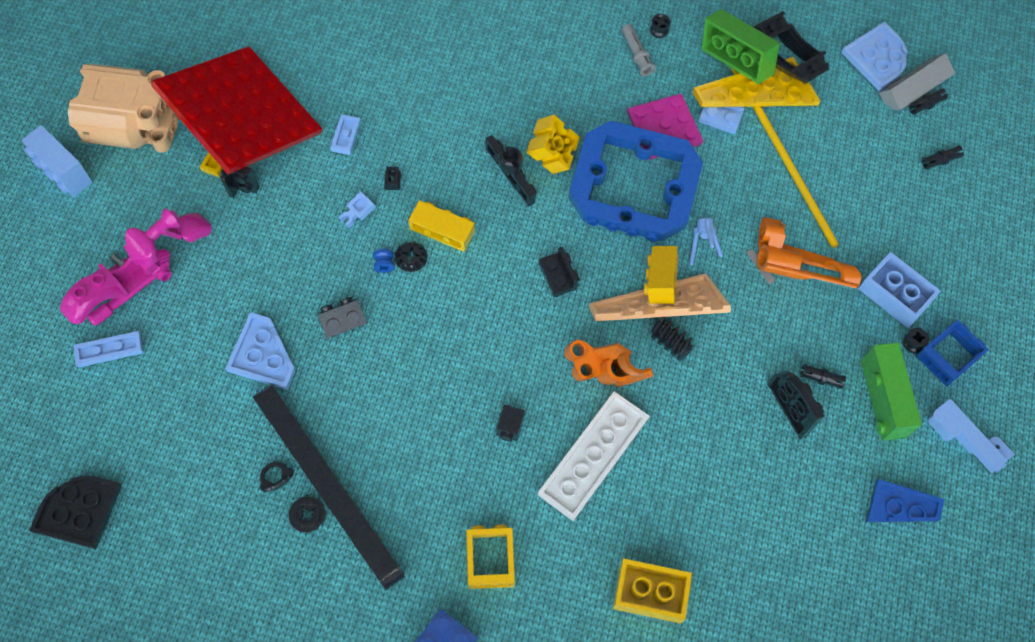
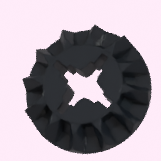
(415, 263)
(309, 504)

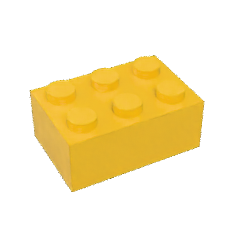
(652, 591)

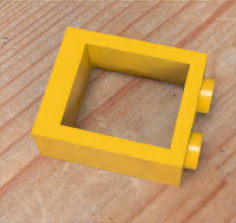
(490, 581)

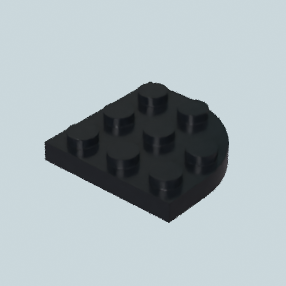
(796, 402)
(77, 511)

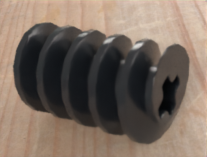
(672, 339)

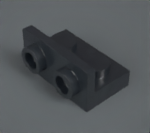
(242, 179)
(559, 273)

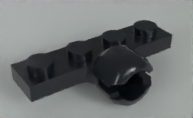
(510, 164)

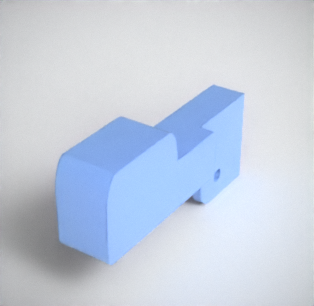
(953, 423)

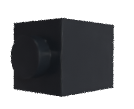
(510, 423)

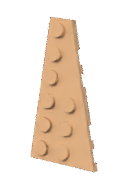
(692, 297)

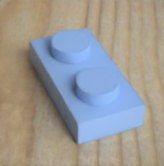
(345, 134)

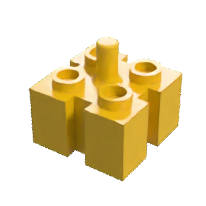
(553, 144)

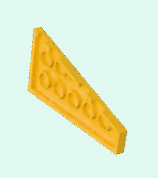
(743, 92)

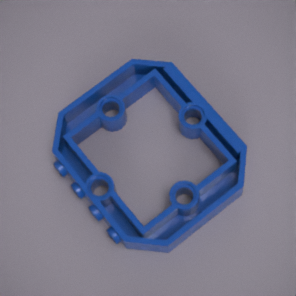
(632, 138)

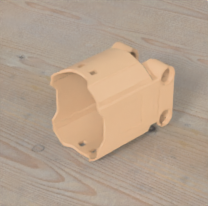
(121, 109)

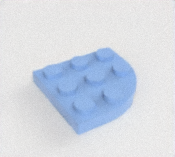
(878, 55)

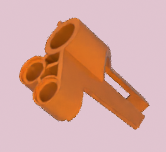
(787, 260)
(599, 362)

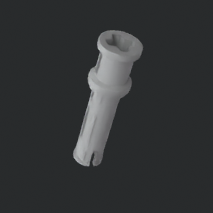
(641, 56)

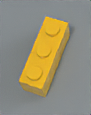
(442, 225)
(662, 275)

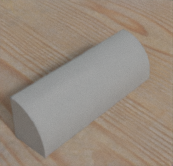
(917, 82)

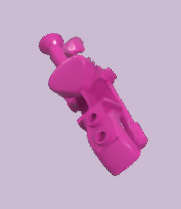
(139, 269)

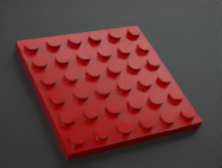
(237, 109)

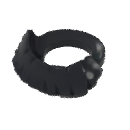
(286, 475)

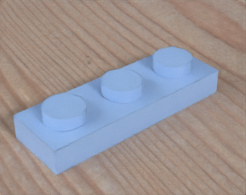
(108, 349)

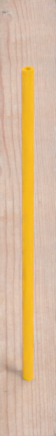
(795, 175)

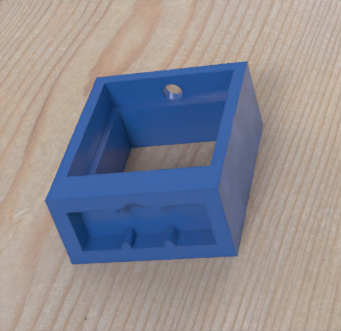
(939, 365)

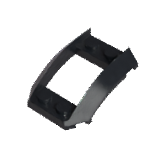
(814, 59)

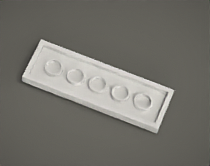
(593, 456)

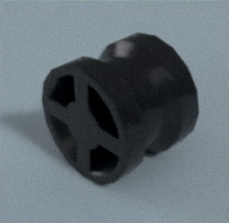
(657, 21)
(912, 344)

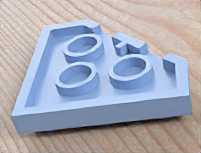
(261, 354)

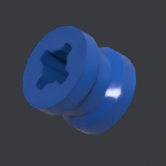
(383, 260)

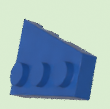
(902, 504)

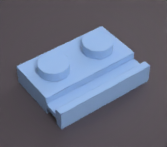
(722, 117)

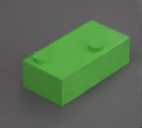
(740, 46)
(890, 392)

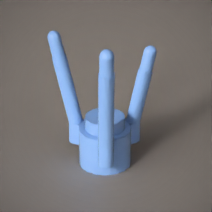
(706, 231)

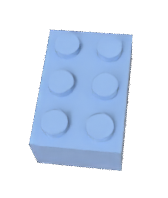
(56, 161)
(899, 290)

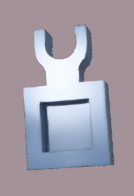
(359, 208)

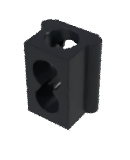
(395, 185)

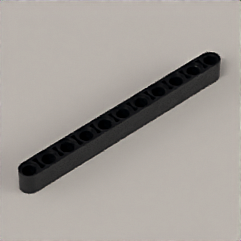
(329, 488)

